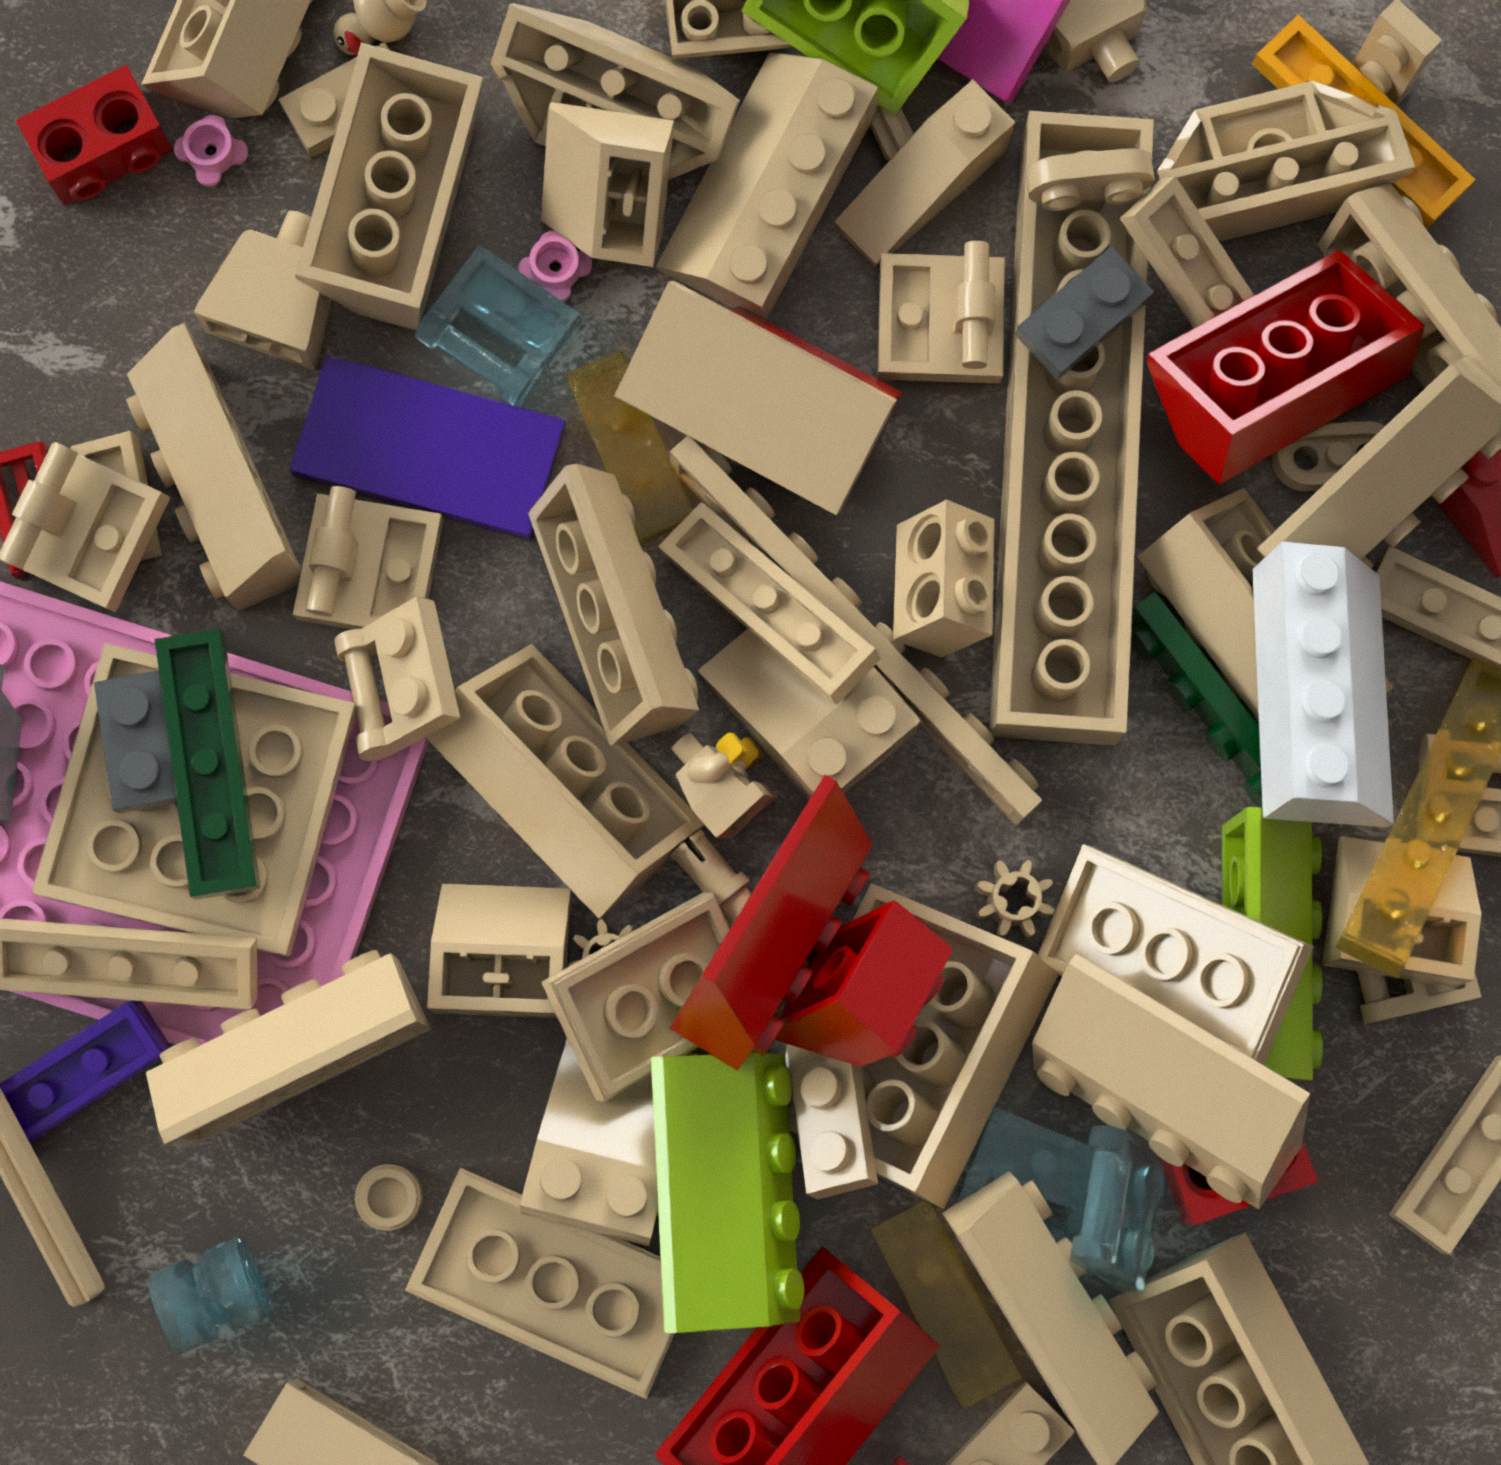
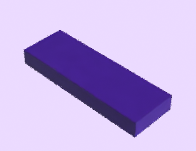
(84, 1068)

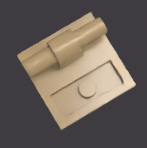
(941, 316)
(83, 526)
(364, 560)

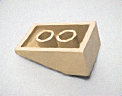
(803, 726)
(595, 1158)

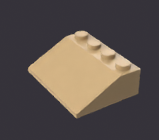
(942, 1089)

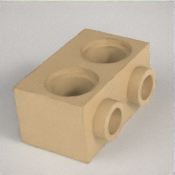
(944, 579)

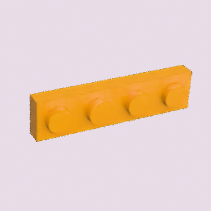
(1303, 55)

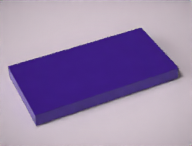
(427, 447)

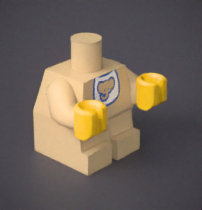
(718, 782)

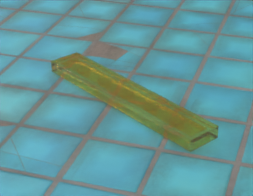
(1428, 826)

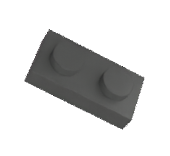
(1084, 313)
(135, 742)

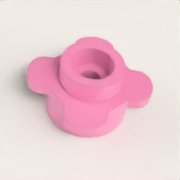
(207, 133)
(551, 249)

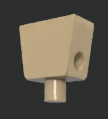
(1100, 32)
(261, 301)

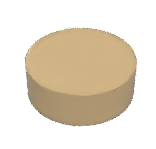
(388, 1197)

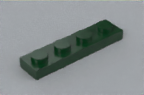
(1198, 686)
(207, 764)

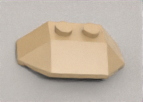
(581, 64)
(1284, 157)

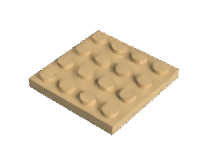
(136, 858)

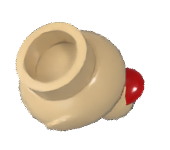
(376, 20)

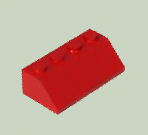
(1283, 364)
(776, 931)
(808, 1385)

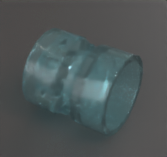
(202, 1297)

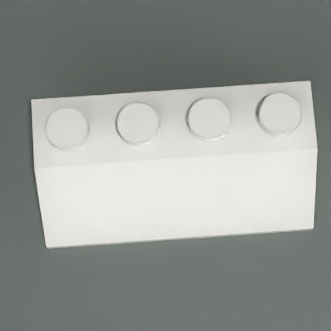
(1321, 687)

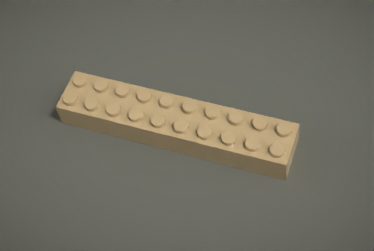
(1068, 471)

